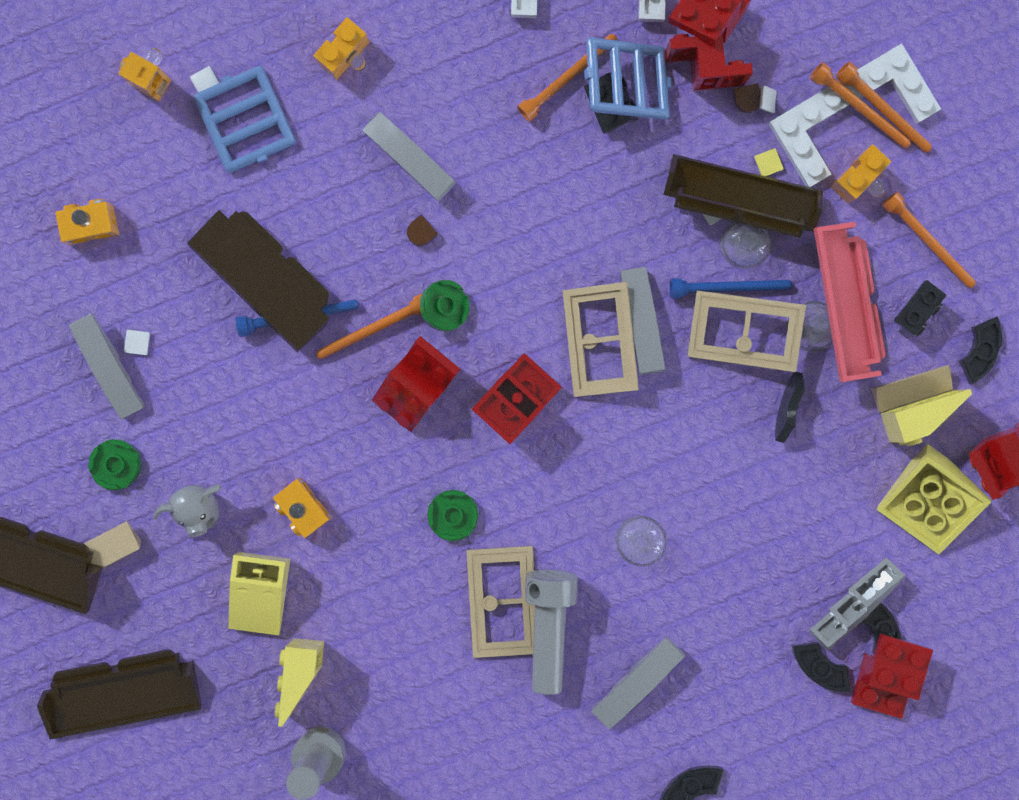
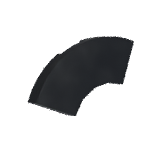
(984, 350)
(788, 407)
(882, 622)
(819, 669)
(693, 783)

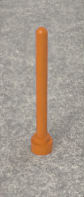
(823, 75)
(849, 75)
(530, 107)
(897, 206)
(413, 308)

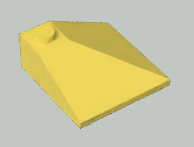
(933, 500)

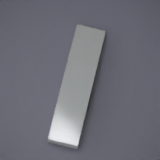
(409, 156)
(644, 322)
(106, 365)
(857, 604)
(638, 682)

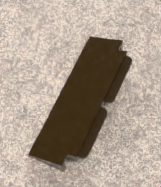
(743, 196)
(270, 284)
(47, 566)
(119, 694)

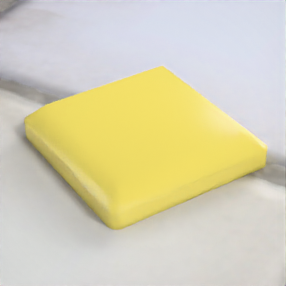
(768, 162)

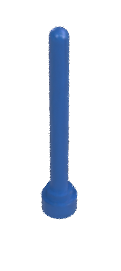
(680, 287)
(246, 326)

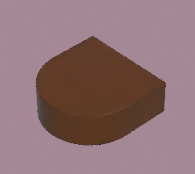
(747, 98)
(420, 232)

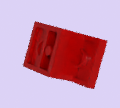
(708, 18)
(707, 63)
(415, 384)
(516, 398)
(998, 462)
(891, 676)

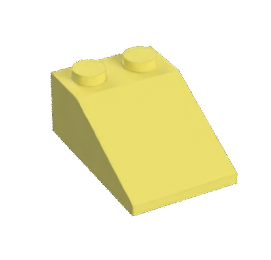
(920, 419)

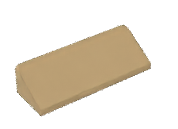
(912, 388)
(114, 544)

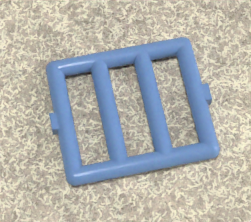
(618, 107)
(221, 143)

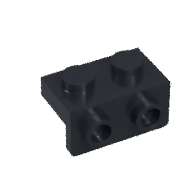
(610, 122)
(919, 308)

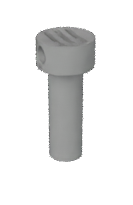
(551, 594)
(315, 761)

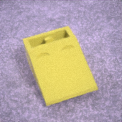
(257, 592)
(300, 665)

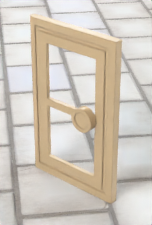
(576, 342)
(742, 354)
(479, 603)

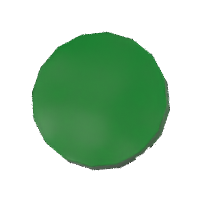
(444, 305)
(115, 464)
(452, 515)

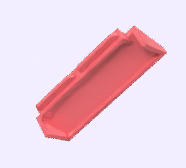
(847, 294)

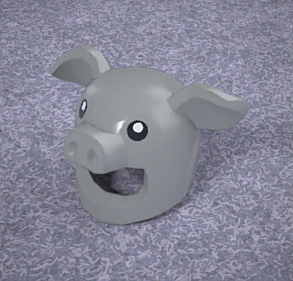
(193, 508)

